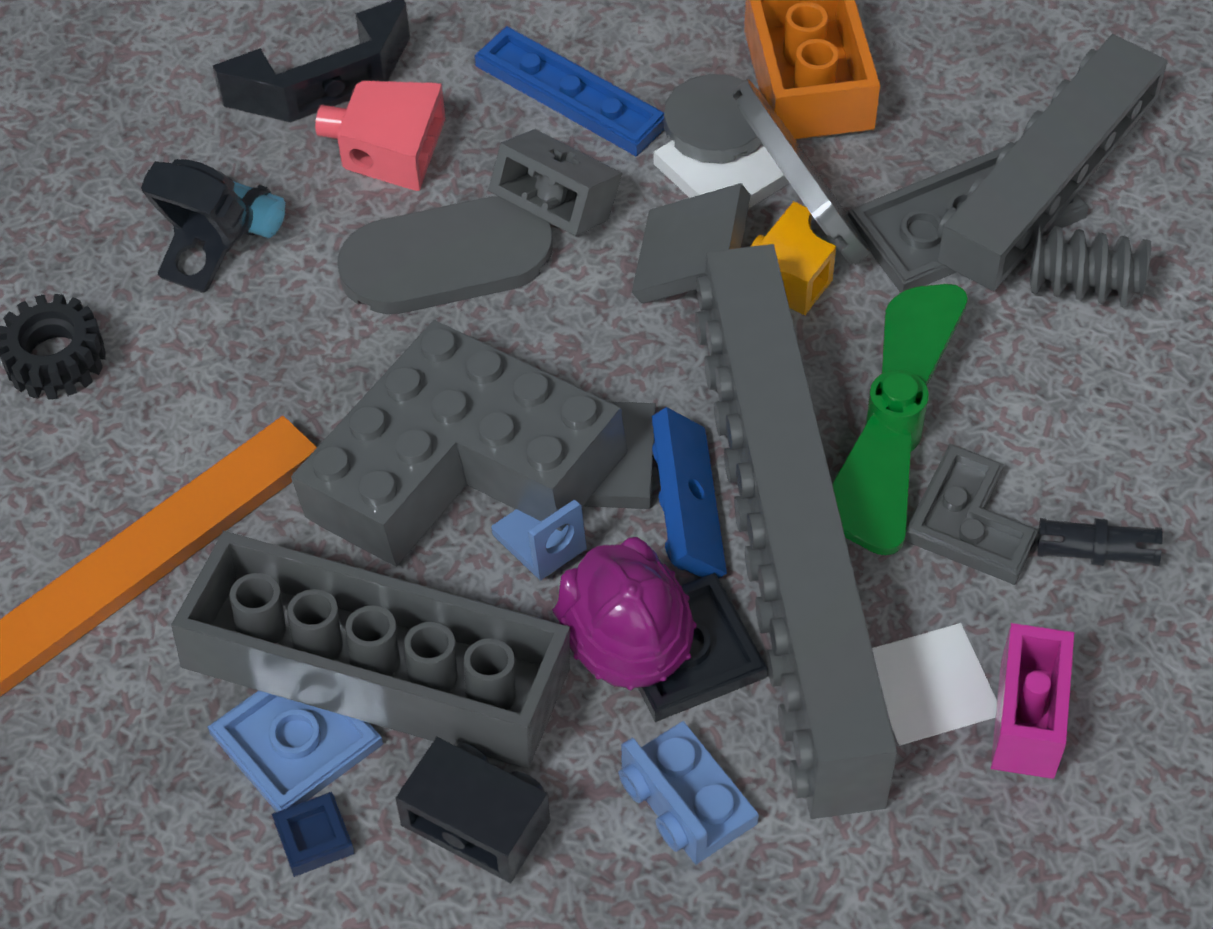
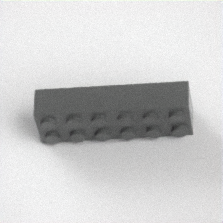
(373, 647)

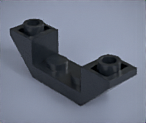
(253, 86)

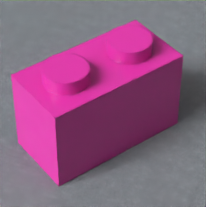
(1033, 701)

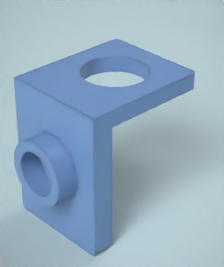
(538, 542)

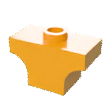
(802, 257)

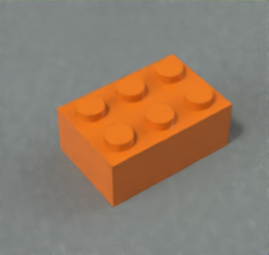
(813, 65)

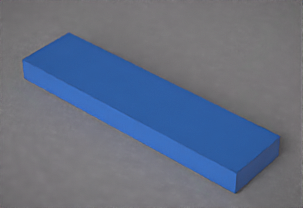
(571, 90)

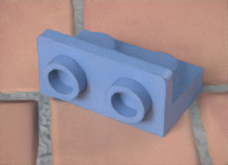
(687, 791)

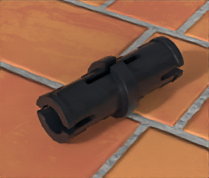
(1099, 542)

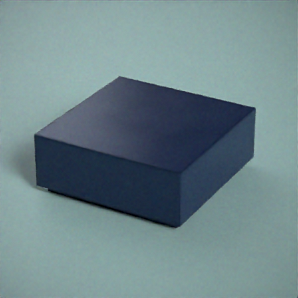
(313, 834)

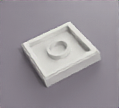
(755, 171)

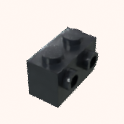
(474, 808)

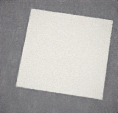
(933, 684)

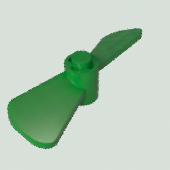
(875, 476)

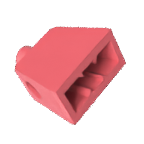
(387, 130)

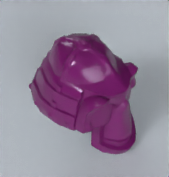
(626, 615)

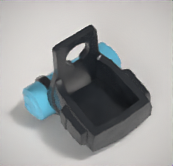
(207, 209)

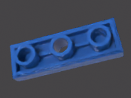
(687, 494)

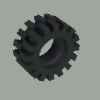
(55, 370)

